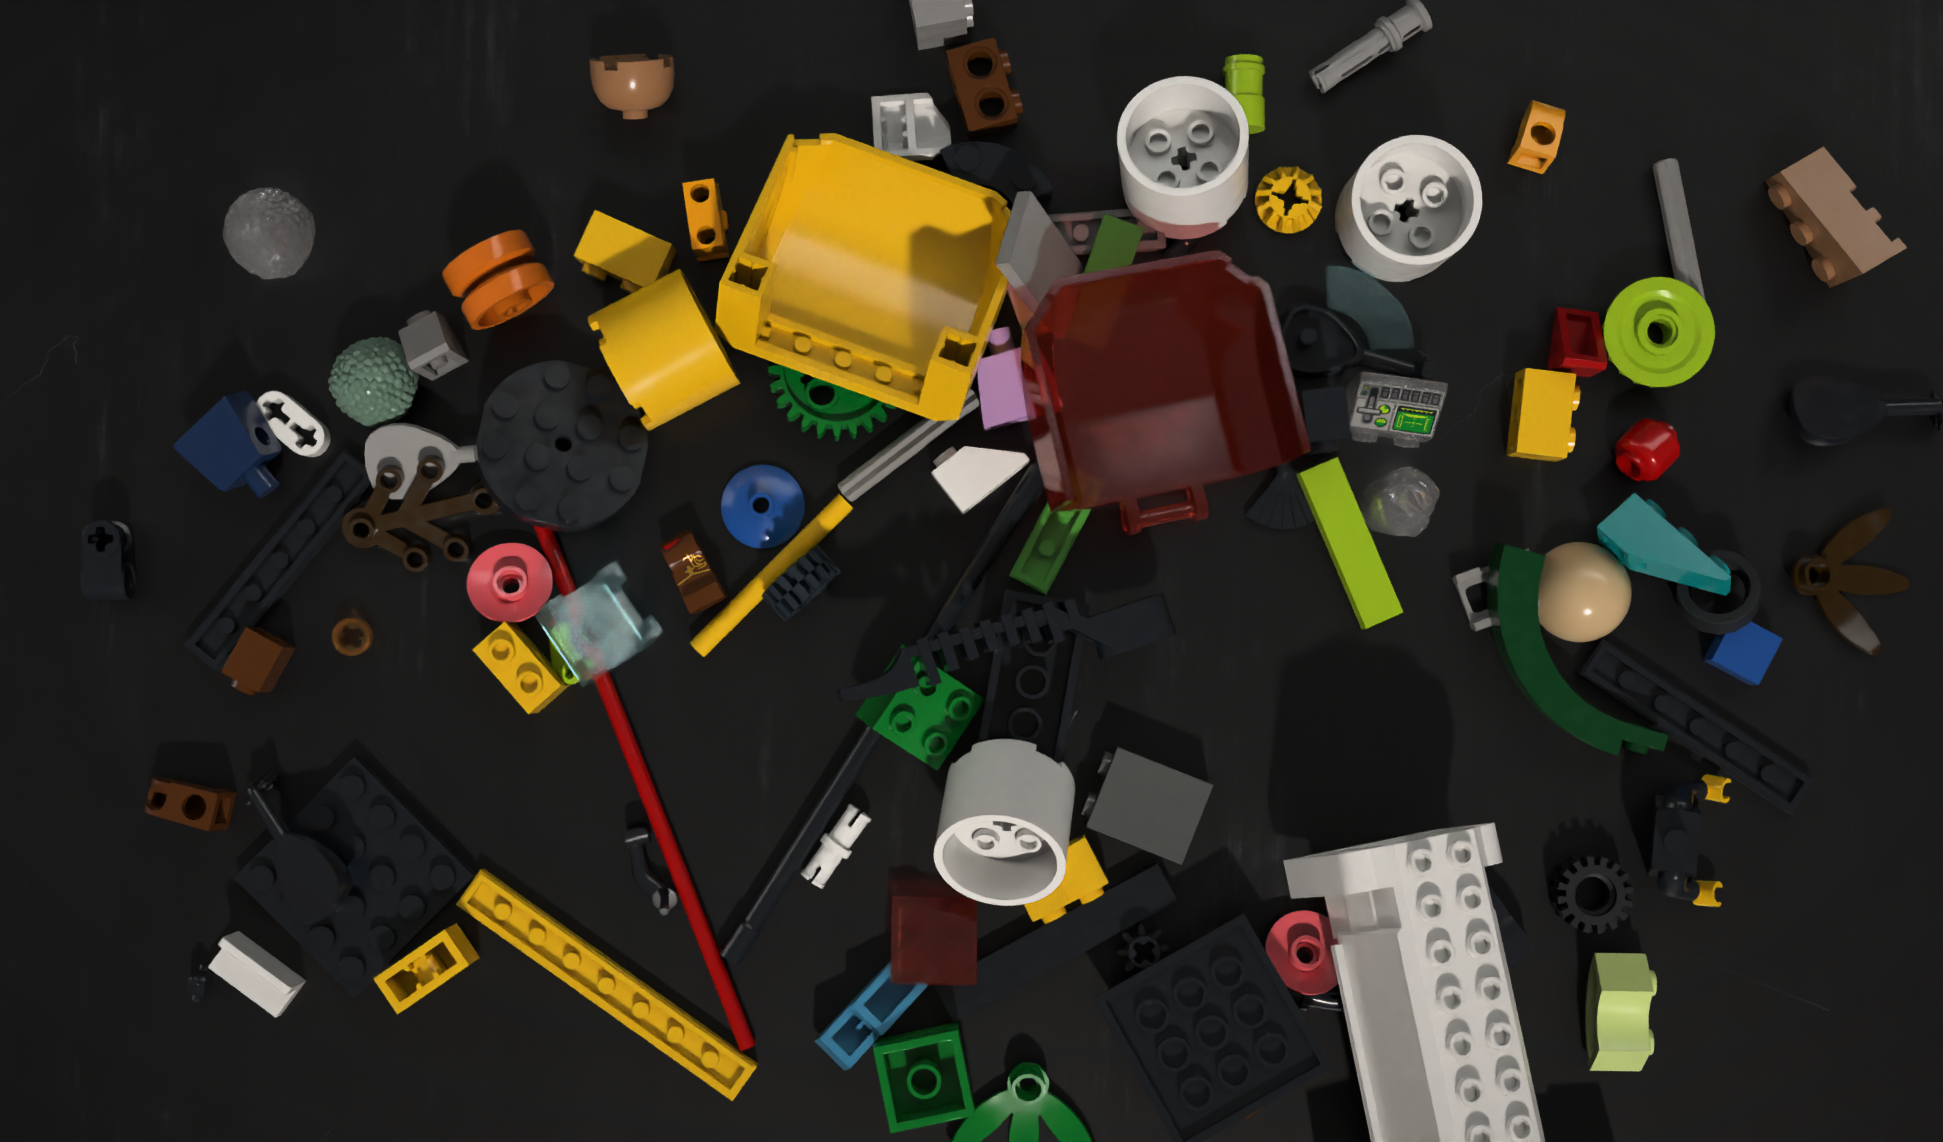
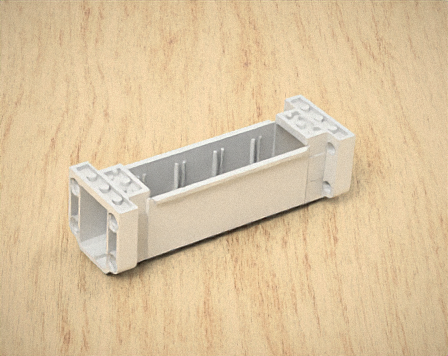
(1426, 986)

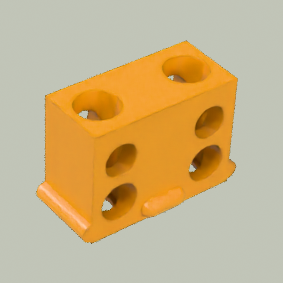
(706, 219)

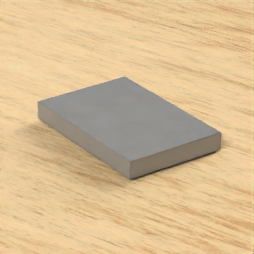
(1034, 251)

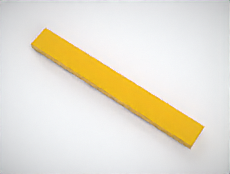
(607, 984)

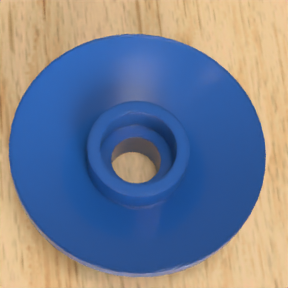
(784, 511)

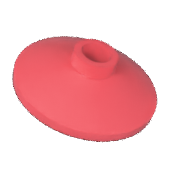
(508, 565)
(1309, 933)

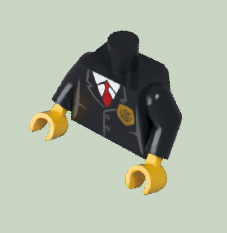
(1677, 837)

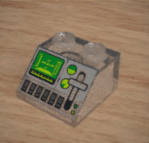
(1394, 408)

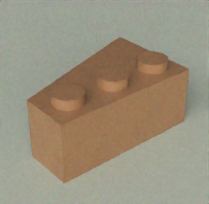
(1830, 219)

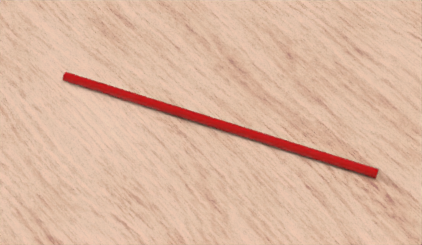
(657, 817)

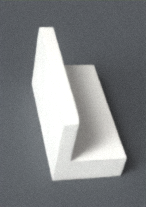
(256, 973)

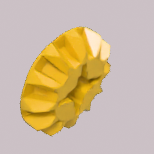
(1271, 208)

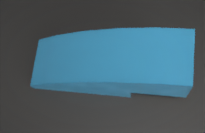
(866, 1018)

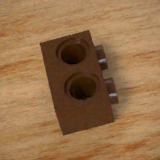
(975, 90)

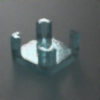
(597, 626)

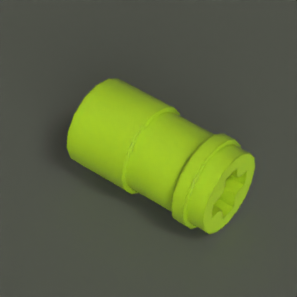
(1245, 82)

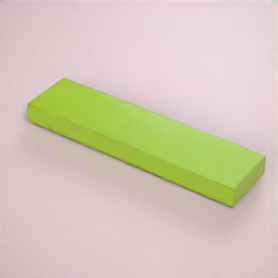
(1349, 543)

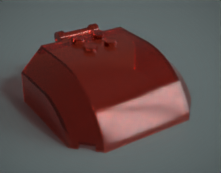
(1157, 386)

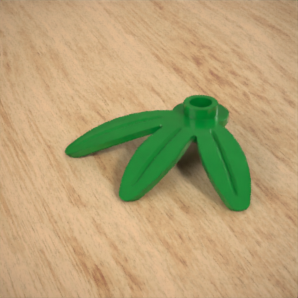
(1026, 1105)

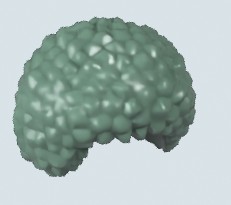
(373, 382)

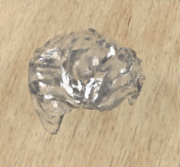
(1400, 502)

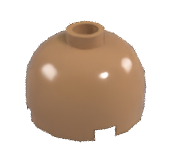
(632, 82)

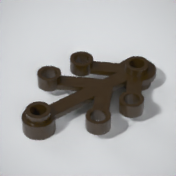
(413, 516)

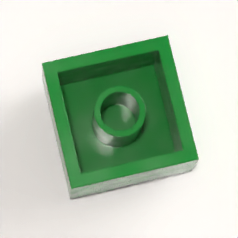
(924, 1077)

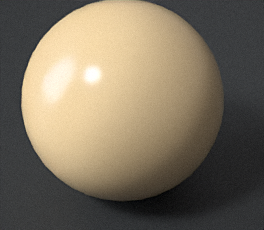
(1583, 592)

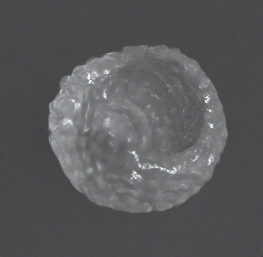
(269, 232)

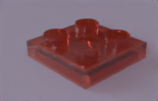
(933, 941)

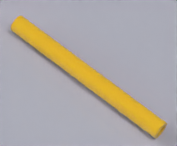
(753, 592)

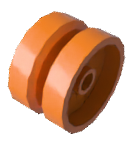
(497, 279)

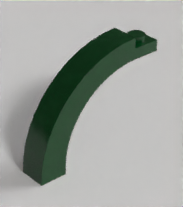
(1518, 638)

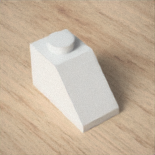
(975, 473)

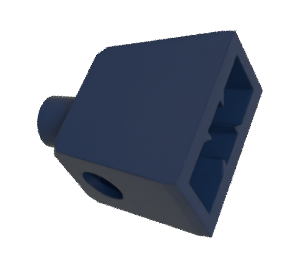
(233, 445)

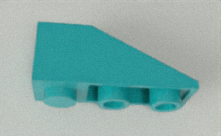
(1652, 546)

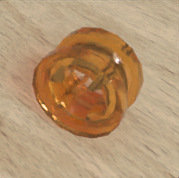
(352, 649)

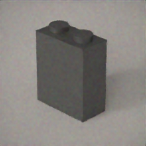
(1146, 804)

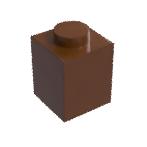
(257, 661)

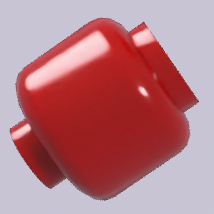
(1647, 450)

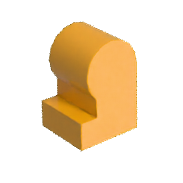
(1538, 137)

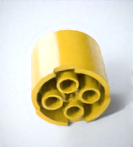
(663, 349)

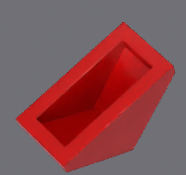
(1577, 343)

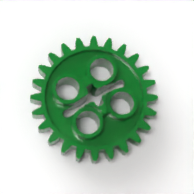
(843, 412)

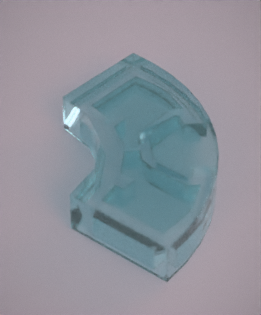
(1371, 306)

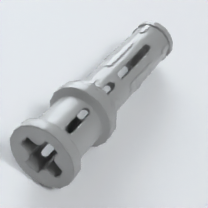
(1386, 36)

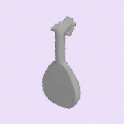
(405, 447)

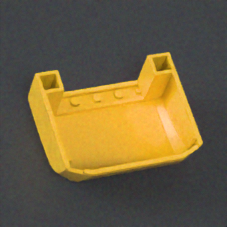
(868, 274)

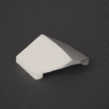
(909, 126)

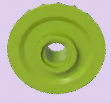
(1685, 327)

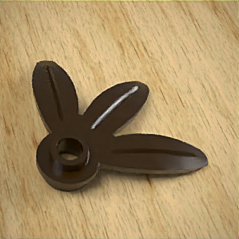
(1830, 577)

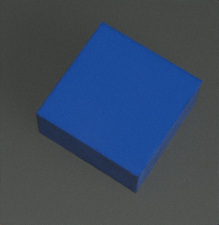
(1744, 652)

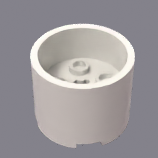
(1177, 126)
(1439, 197)
(1005, 823)

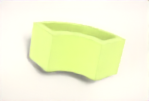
(1618, 1011)

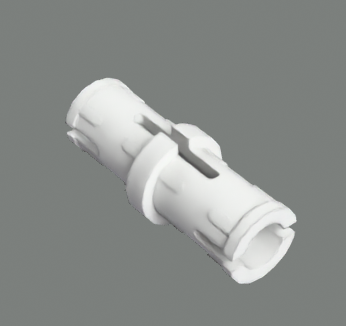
(835, 846)

